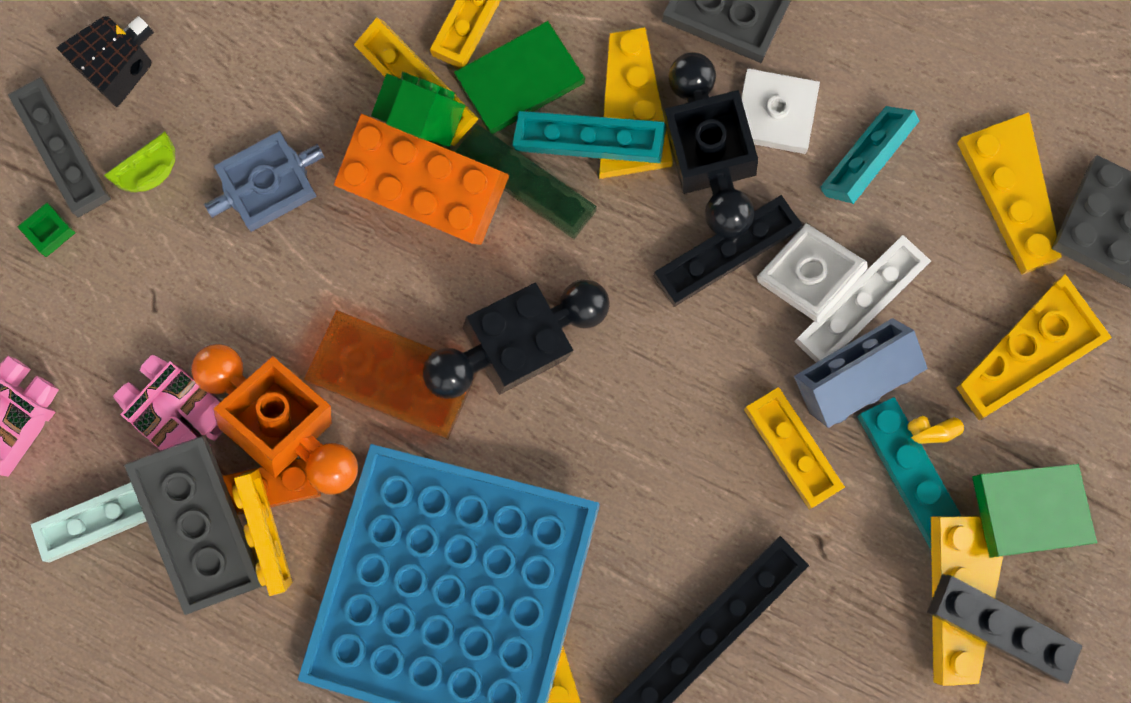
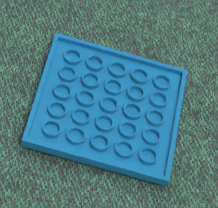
(448, 586)

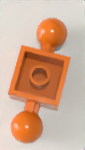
(274, 417)

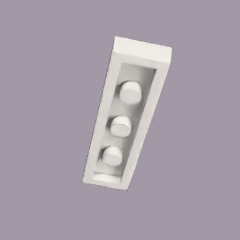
(864, 300)

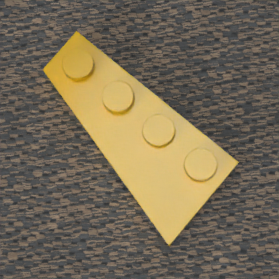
(632, 95)
(1014, 188)
(1039, 345)
(962, 552)

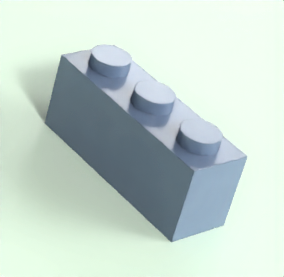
(861, 372)

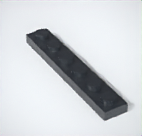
(717, 626)

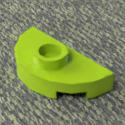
(145, 167)

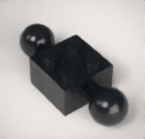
(711, 143)
(516, 338)

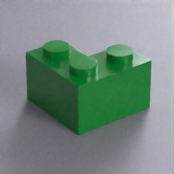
(418, 108)

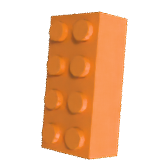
(421, 180)

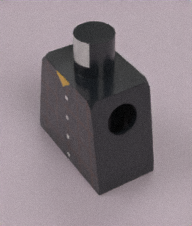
(110, 56)

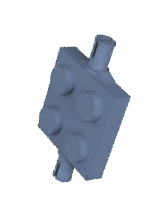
(265, 181)

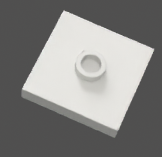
(779, 109)
(812, 272)

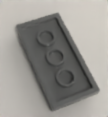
(194, 524)

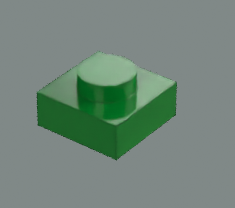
(46, 229)

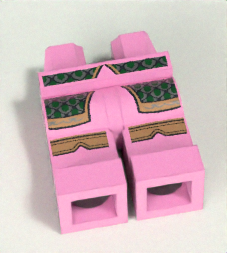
(163, 402)
(21, 411)

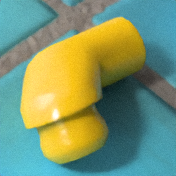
(939, 433)

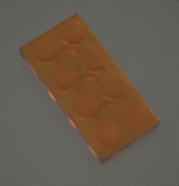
(381, 374)

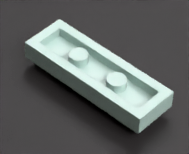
(87, 523)

